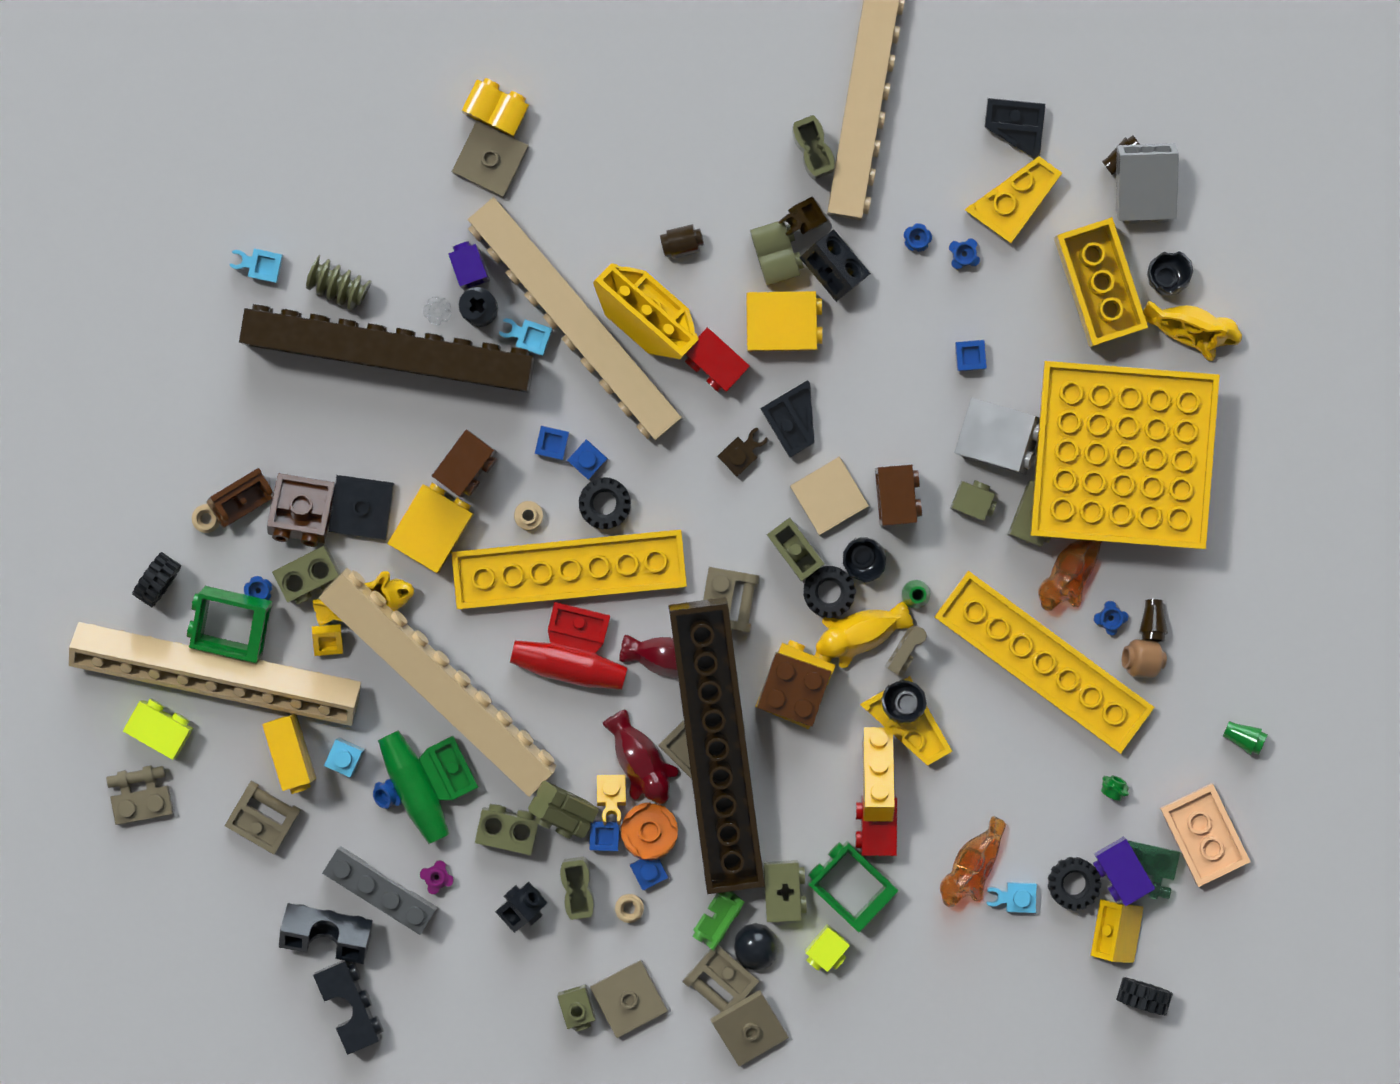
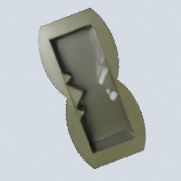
(810, 140)
(776, 253)
(575, 880)

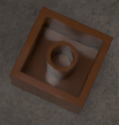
(465, 464)
(897, 494)
(793, 689)

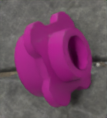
(444, 878)

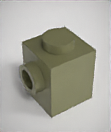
(974, 500)
(576, 1008)

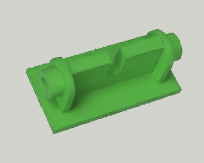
(713, 929)

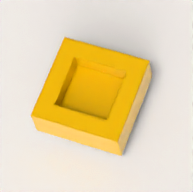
(327, 640)

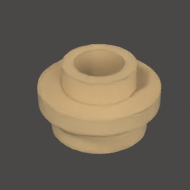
(528, 505)
(197, 519)
(629, 917)

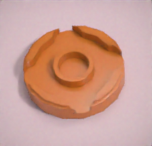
(649, 831)

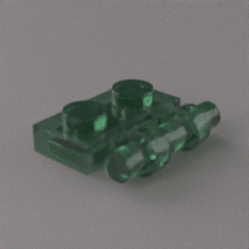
(1159, 863)

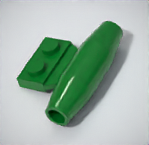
(423, 781)

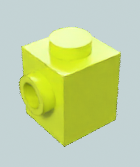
(827, 949)

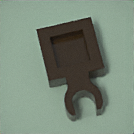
(804, 217)
(739, 454)

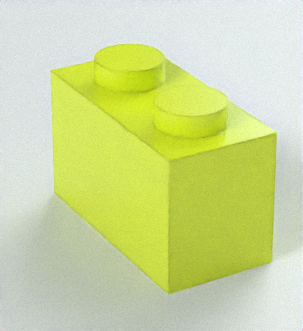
(158, 729)

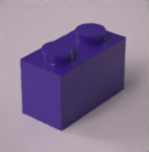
(468, 265)
(1123, 871)

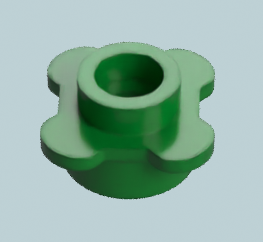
(1114, 787)

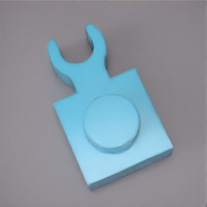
(262, 264)
(530, 336)
(1018, 897)

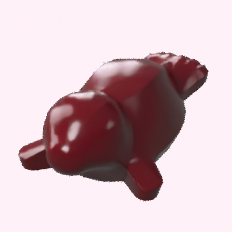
(654, 654)
(640, 760)

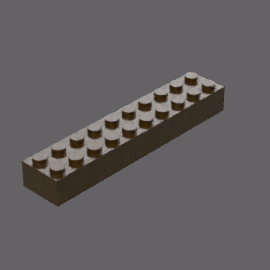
(387, 350)
(716, 745)

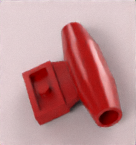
(572, 650)

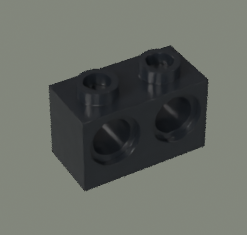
(834, 265)

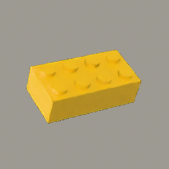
(1100, 282)

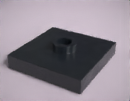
(361, 507)

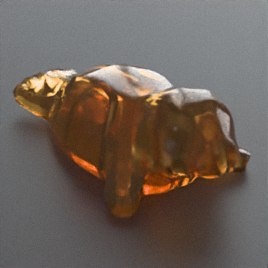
(1069, 574)
(973, 865)

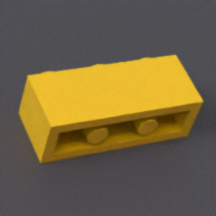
(878, 774)

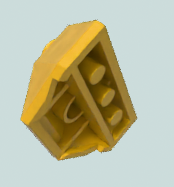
(645, 311)

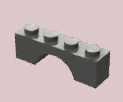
(379, 891)

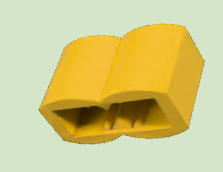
(495, 107)

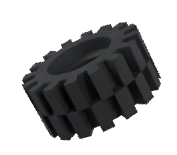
(587, 508)
(156, 579)
(846, 586)
(1080, 900)
(1144, 996)

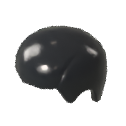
(1170, 273)
(864, 559)
(903, 702)
(755, 946)

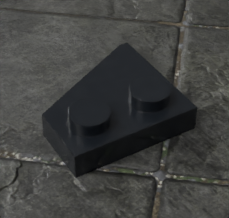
(1017, 123)
(792, 419)

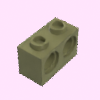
(305, 569)
(506, 838)

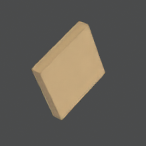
(829, 495)

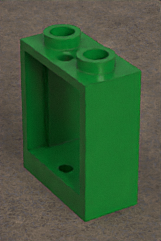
(248, 652)
(874, 905)

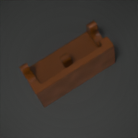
(240, 498)

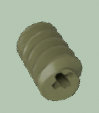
(337, 284)

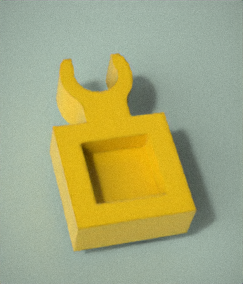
(611, 793)

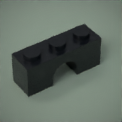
(305, 924)
(342, 982)

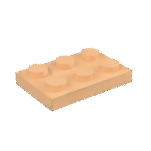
(1205, 835)

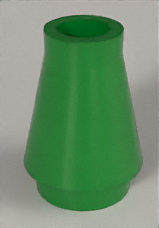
(908, 590)
(1245, 737)

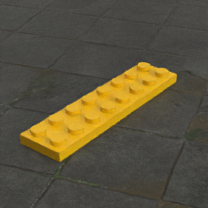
(569, 569)
(1044, 662)

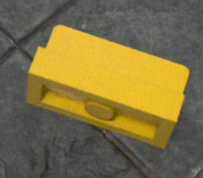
(1116, 931)

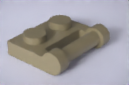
(721, 584)
(901, 656)
(258, 826)
(726, 973)

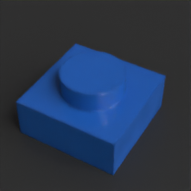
(970, 355)
(552, 442)
(587, 459)
(604, 836)
(648, 872)

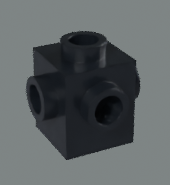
(521, 907)

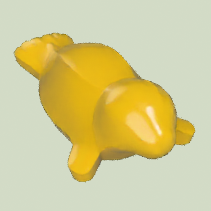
(1194, 327)
(395, 591)
(861, 632)

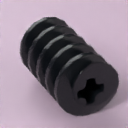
(476, 318)

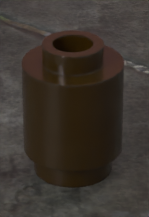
(681, 241)

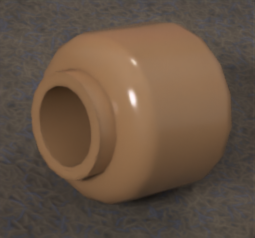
(1143, 658)

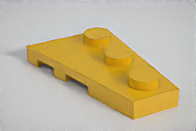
(1015, 199)

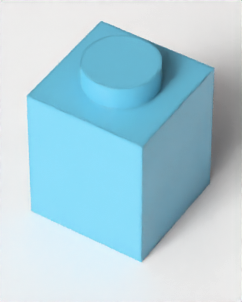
(344, 757)

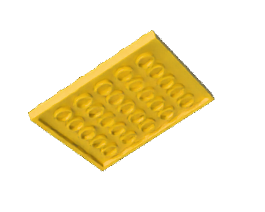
(1124, 455)

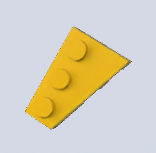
(920, 737)

